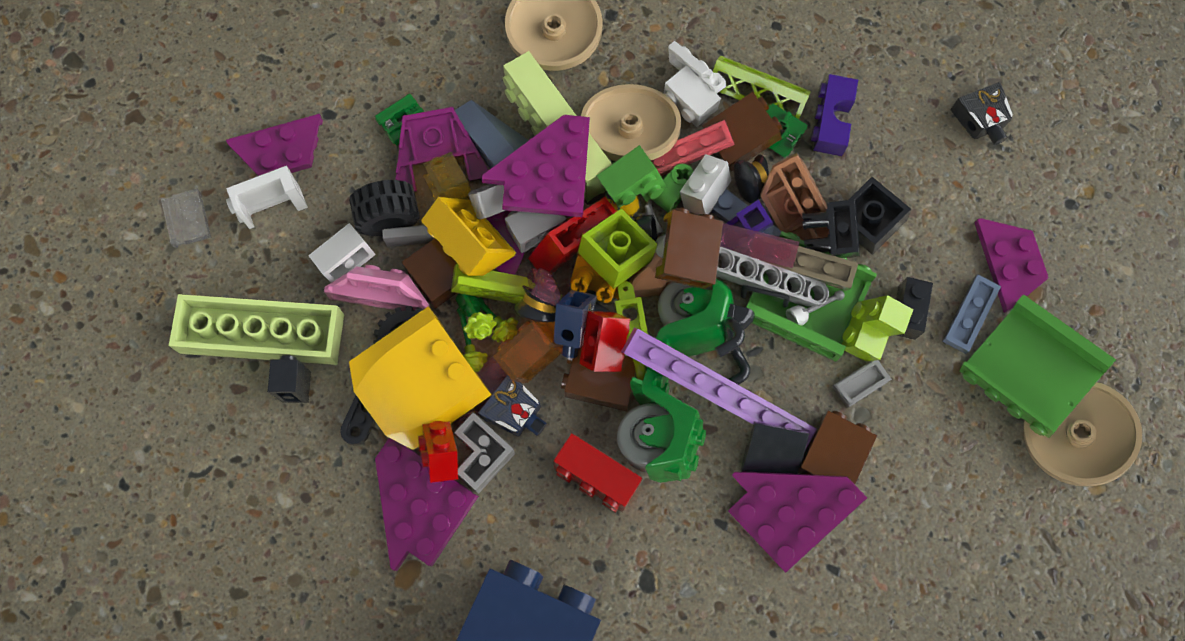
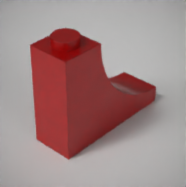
(565, 240)

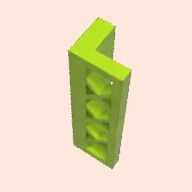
(762, 80)
(492, 285)

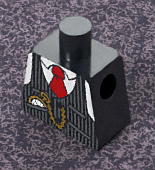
(984, 113)

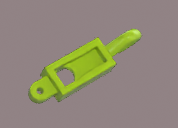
(626, 301)

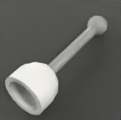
(800, 314)

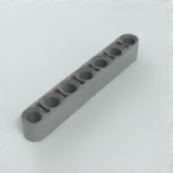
(754, 273)

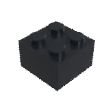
(878, 214)

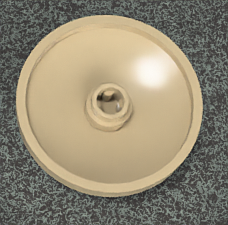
(554, 31)
(633, 117)
(1092, 443)

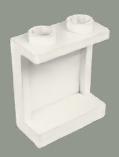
(263, 193)

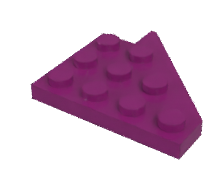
(547, 170)
(793, 510)
(417, 513)

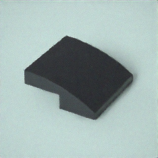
(774, 449)

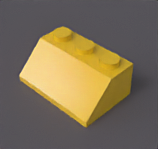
(465, 238)

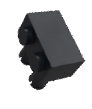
(842, 226)

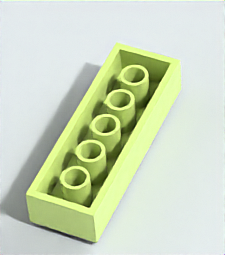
(543, 105)
(256, 329)

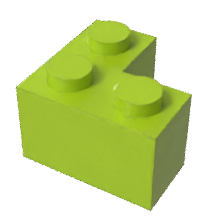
(873, 324)

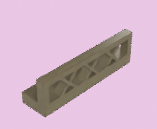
(824, 268)

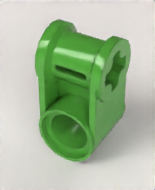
(671, 195)

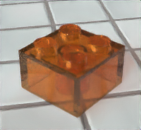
(528, 352)

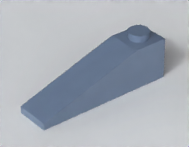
(489, 134)

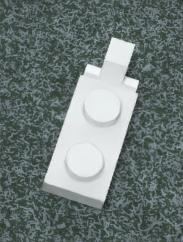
(681, 56)

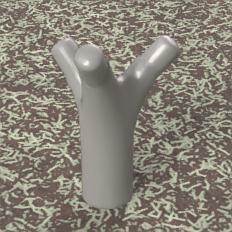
(649, 211)

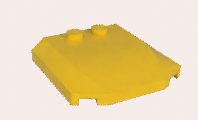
(415, 379)

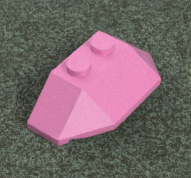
(376, 288)

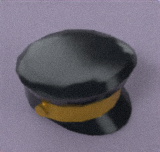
(751, 177)
(535, 308)

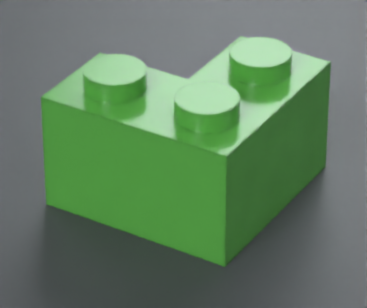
(632, 176)

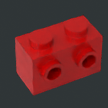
(604, 341)
(439, 451)

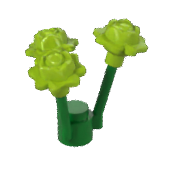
(481, 326)

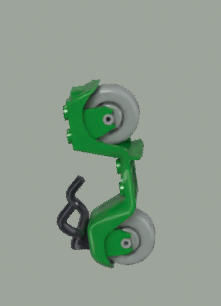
(664, 431)

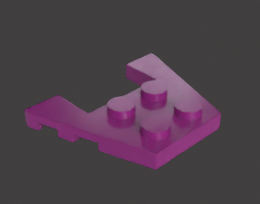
(434, 135)

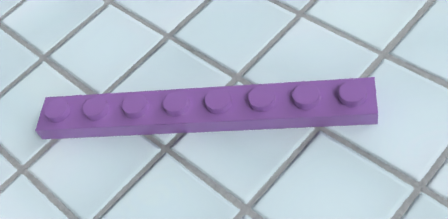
(708, 383)

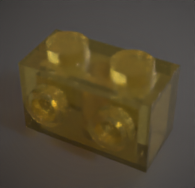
(446, 178)

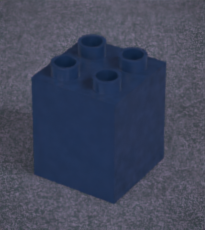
(515, 610)

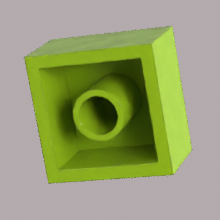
(617, 248)

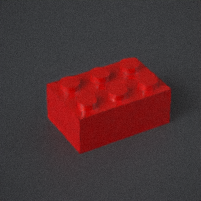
(596, 473)

